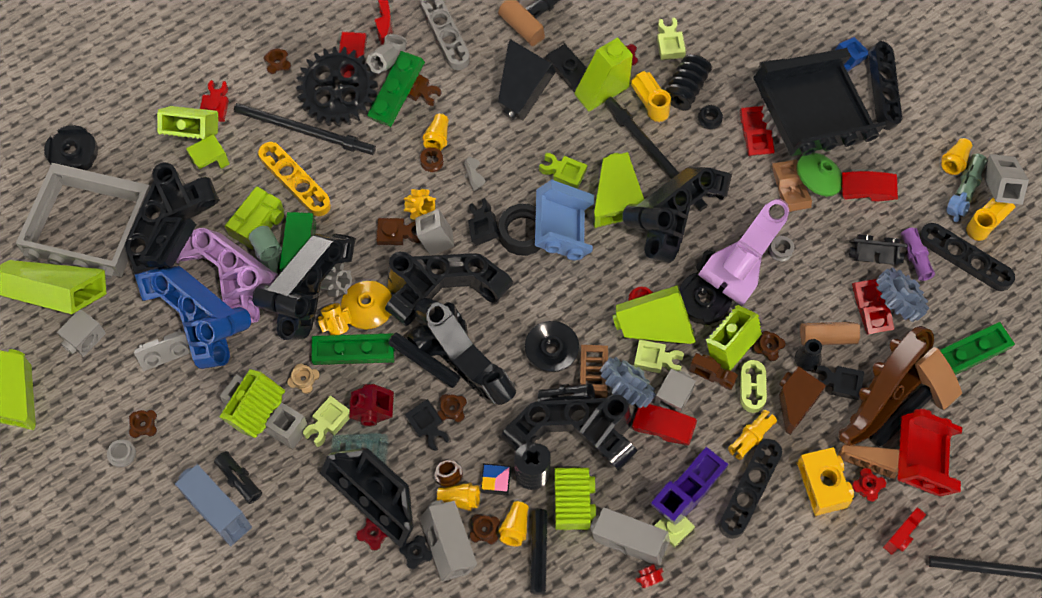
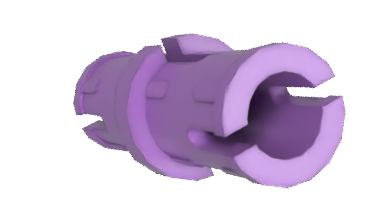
(917, 254)

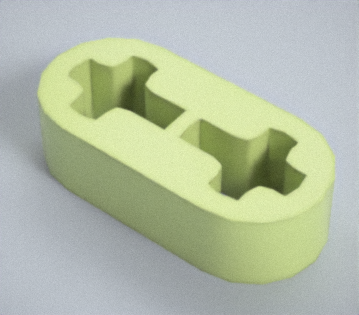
(759, 386)

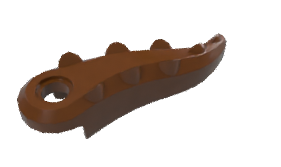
(890, 386)

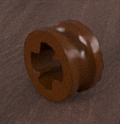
(431, 151)

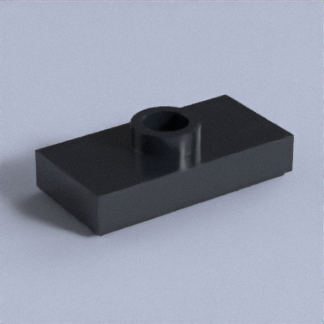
(567, 65)

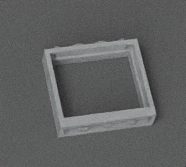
(86, 180)

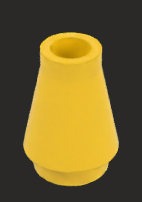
(437, 132)
(957, 157)
(465, 495)
(514, 527)

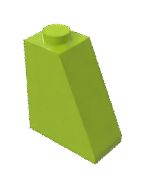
(606, 75)
(616, 189)
(655, 317)
(16, 390)

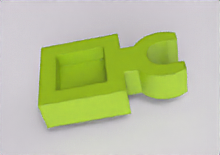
(565, 171)

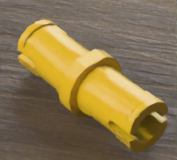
(752, 434)

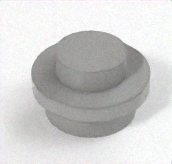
(121, 453)

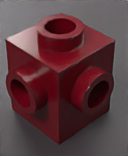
(371, 404)

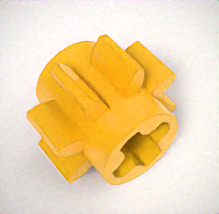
(419, 203)
(334, 319)

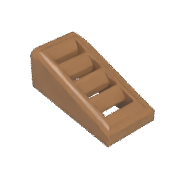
(601, 390)
(878, 460)

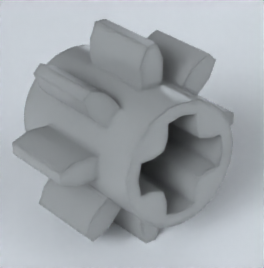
(337, 281)

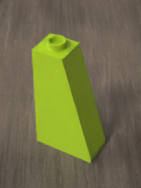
(52, 285)

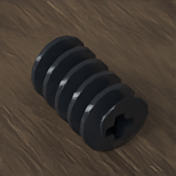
(688, 81)
(532, 465)

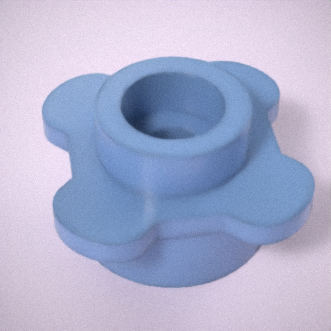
(958, 206)

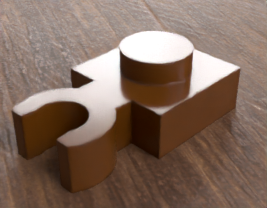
(421, 89)
(394, 231)
(709, 369)

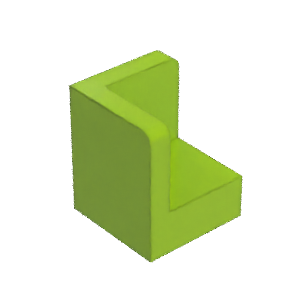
(207, 152)

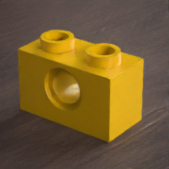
(824, 497)

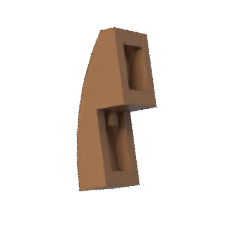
(790, 185)
(938, 375)

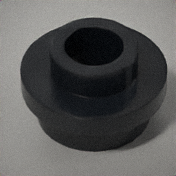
(710, 110)

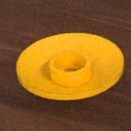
(367, 315)

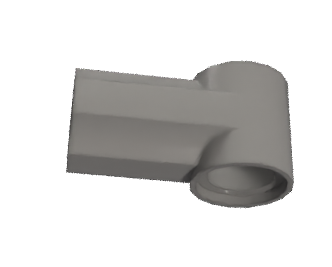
(386, 55)

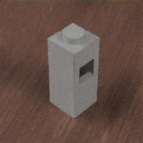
(1006, 179)
(630, 536)
(448, 540)

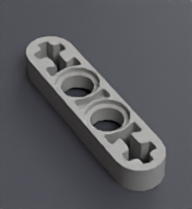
(445, 30)

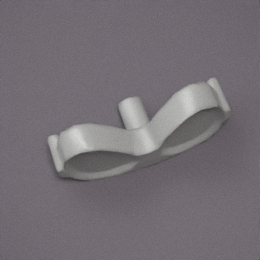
(475, 178)

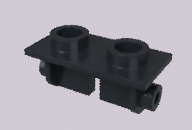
(866, 248)

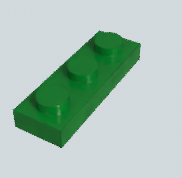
(396, 88)
(977, 348)
(352, 349)

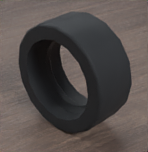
(514, 212)

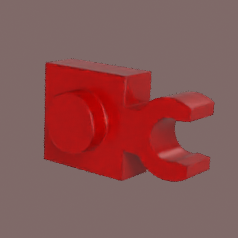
(216, 100)
(902, 537)

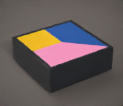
(495, 479)

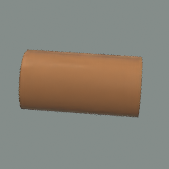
(522, 21)
(831, 332)

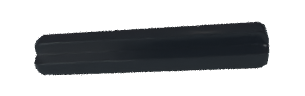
(424, 360)
(893, 424)
(538, 552)

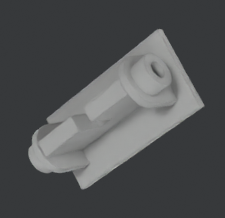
(157, 353)

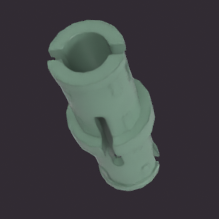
(972, 176)

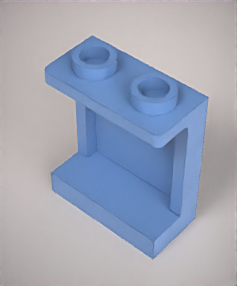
(562, 219)

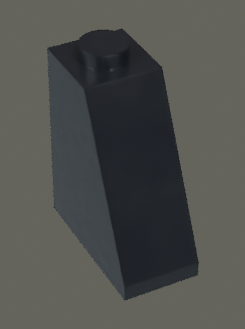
(522, 80)

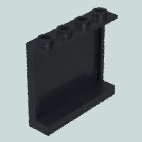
(815, 102)

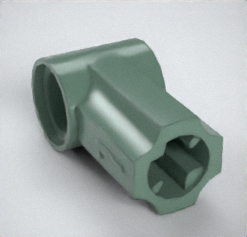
(266, 247)

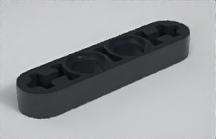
(882, 58)
(968, 253)
(750, 488)

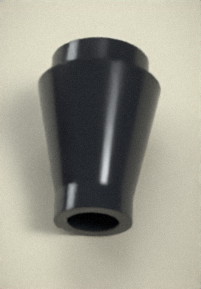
(809, 355)

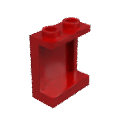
(926, 452)

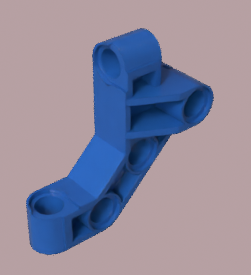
(203, 314)

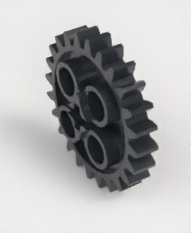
(337, 65)

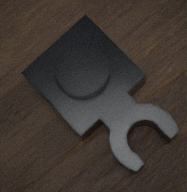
(484, 225)
(844, 381)
(426, 422)

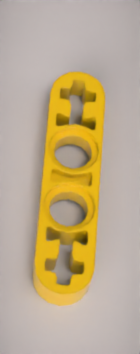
(296, 177)

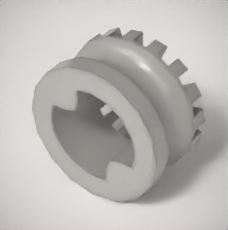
(781, 256)

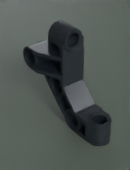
(171, 198)
(667, 209)
(412, 279)
(297, 288)
(447, 335)
(598, 427)

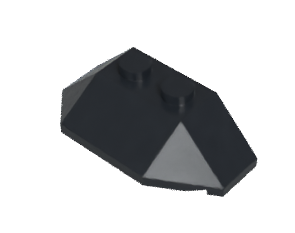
(373, 490)

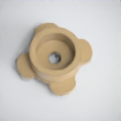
(303, 371)

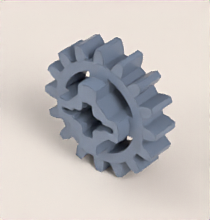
(902, 294)
(628, 382)

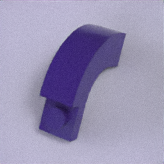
(683, 495)

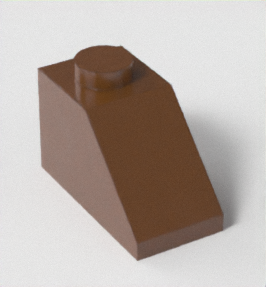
(798, 396)

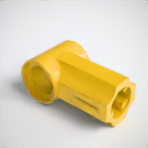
(651, 96)
(990, 217)

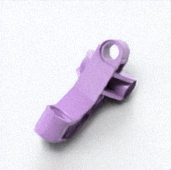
(739, 264)
(236, 280)

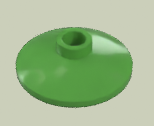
(820, 174)

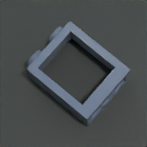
(213, 504)

